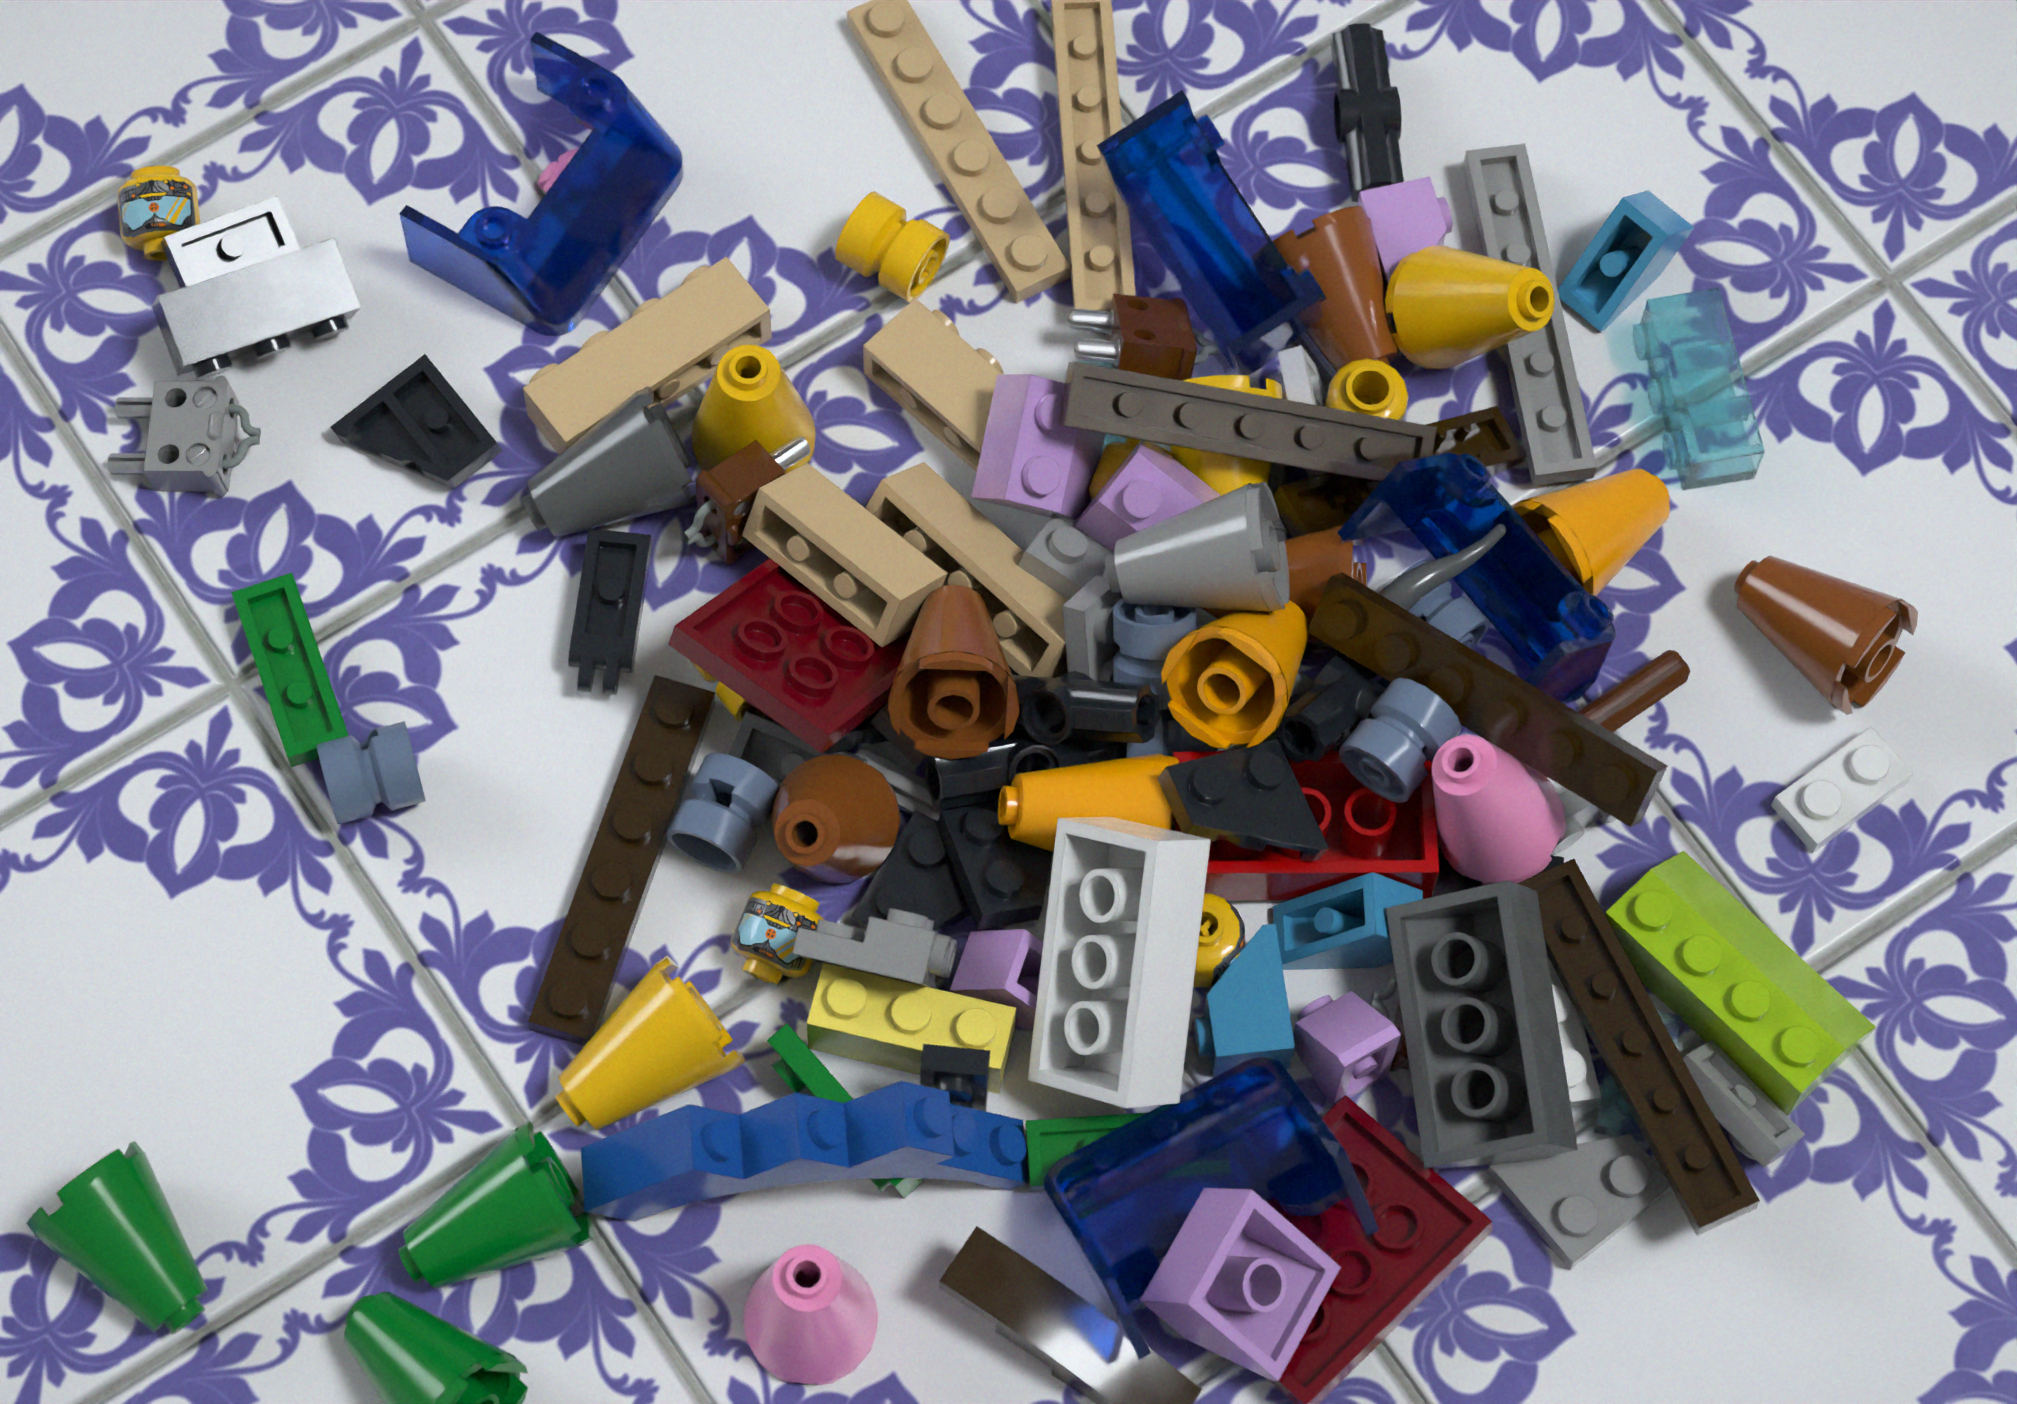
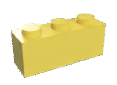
(891, 1020)

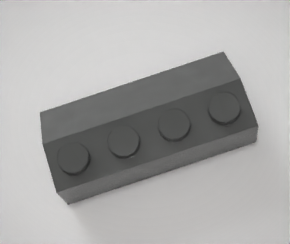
(1481, 1027)

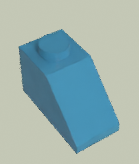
(1624, 258)
(1341, 924)
(1248, 1009)

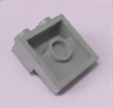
(892, 948)

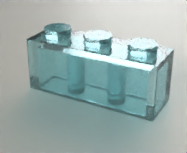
(1698, 389)

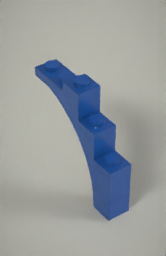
(799, 1140)

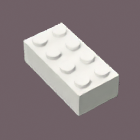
(1118, 961)

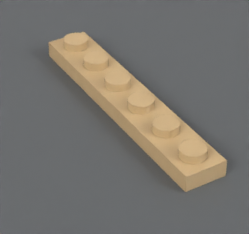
(1087, 116)
(959, 147)

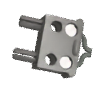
(187, 436)

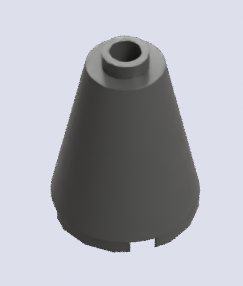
(614, 472)

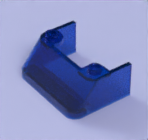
(585, 226)
(1209, 234)
(1514, 584)
(1139, 1183)

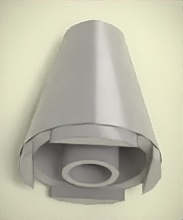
(1207, 557)

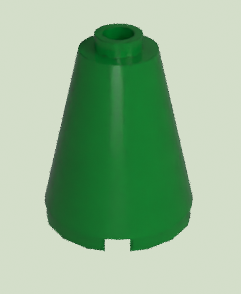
(498, 1215)
(126, 1240)
(426, 1359)

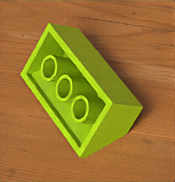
(1735, 980)

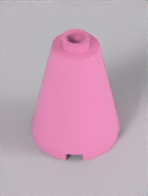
(1493, 812)
(810, 1317)

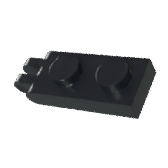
(609, 606)

